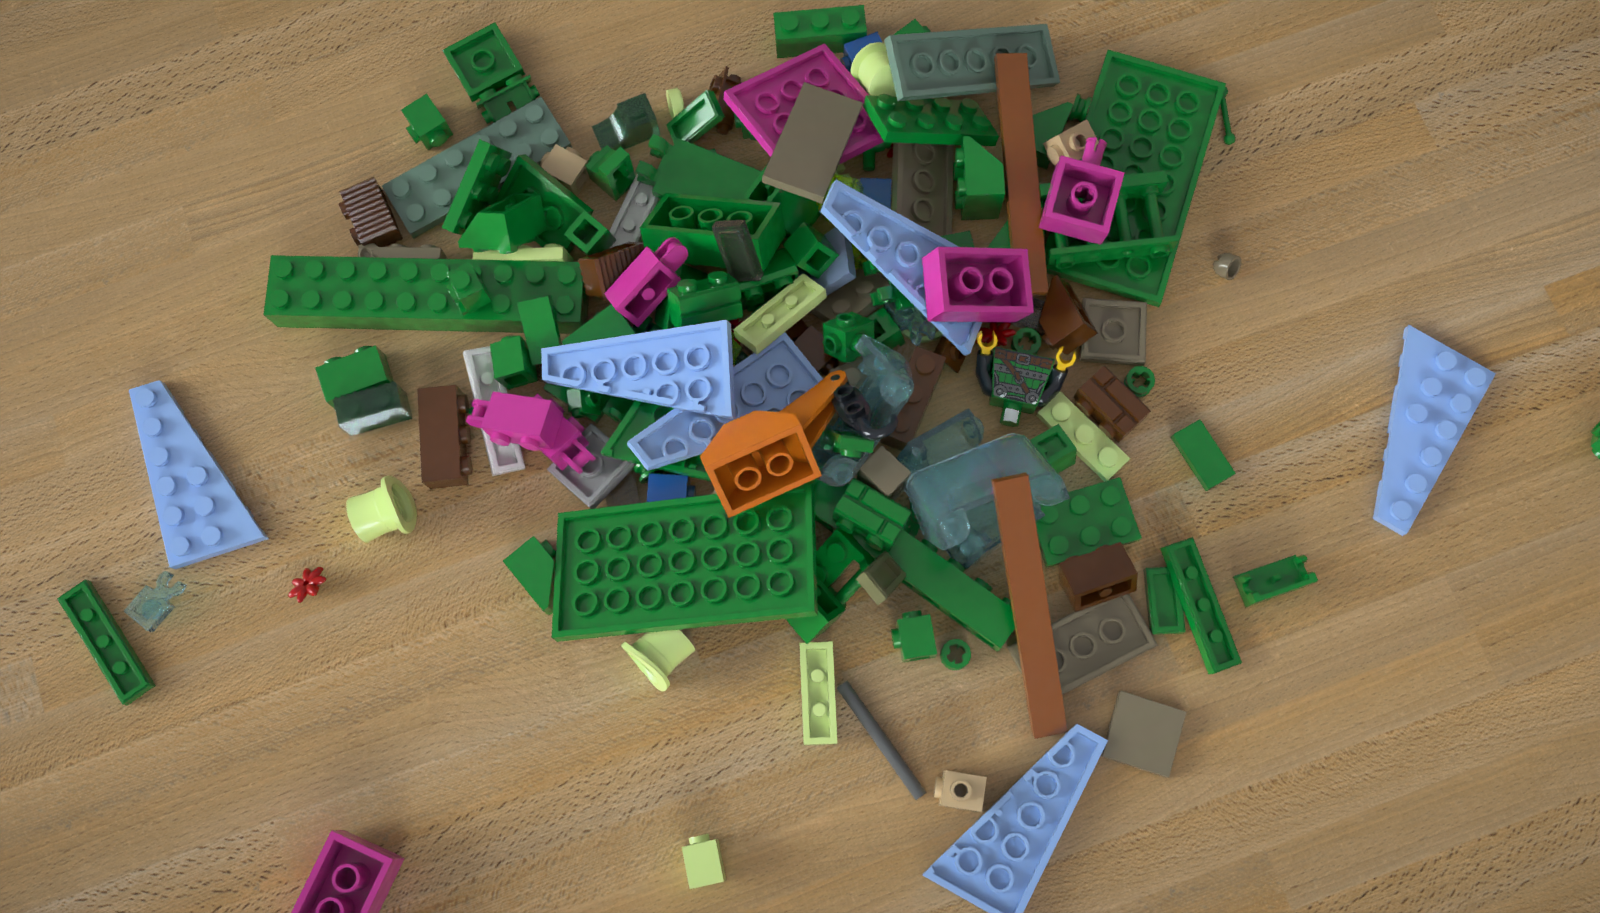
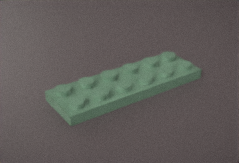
(964, 60)
(428, 190)

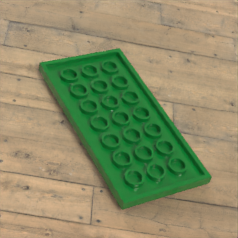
(1150, 123)
(683, 565)

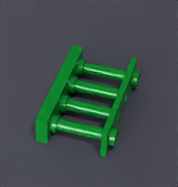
(1143, 185)

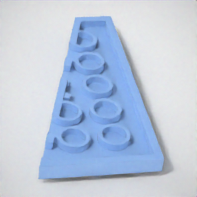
(895, 249)
(666, 367)
(760, 384)
(1427, 418)
(190, 491)
(1011, 843)

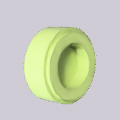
(674, 101)

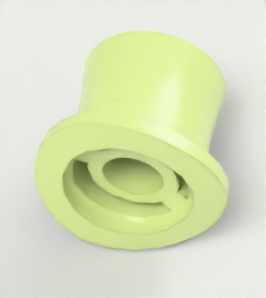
(873, 70)
(382, 510)
(659, 654)

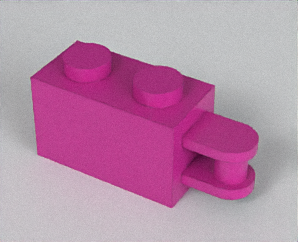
(647, 280)
(517, 420)
(569, 444)

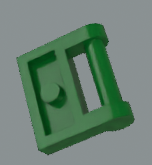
(836, 557)

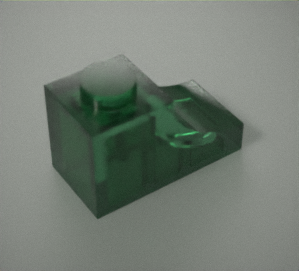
(628, 124)

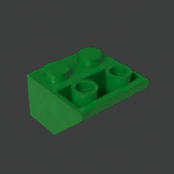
(978, 182)
(794, 207)
(506, 224)
(777, 276)

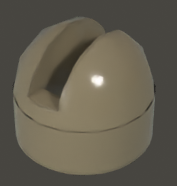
(1227, 266)

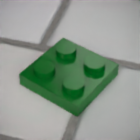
(483, 61)

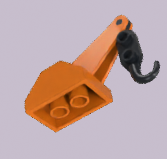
(773, 450)

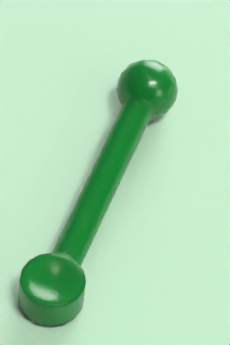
(1229, 137)

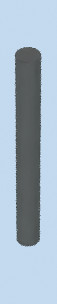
(881, 740)

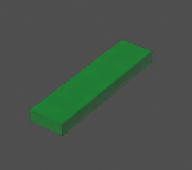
(1201, 606)
(106, 642)

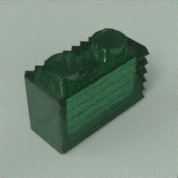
(372, 408)

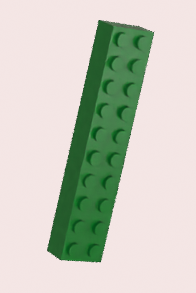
(414, 293)

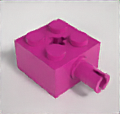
(1086, 180)

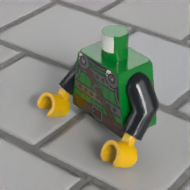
(1018, 379)

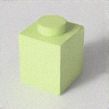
(703, 861)

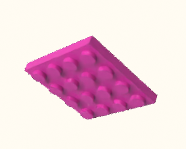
(769, 97)

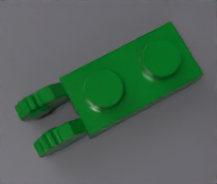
(846, 443)

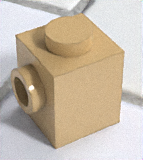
(1069, 143)
(566, 167)
(960, 790)

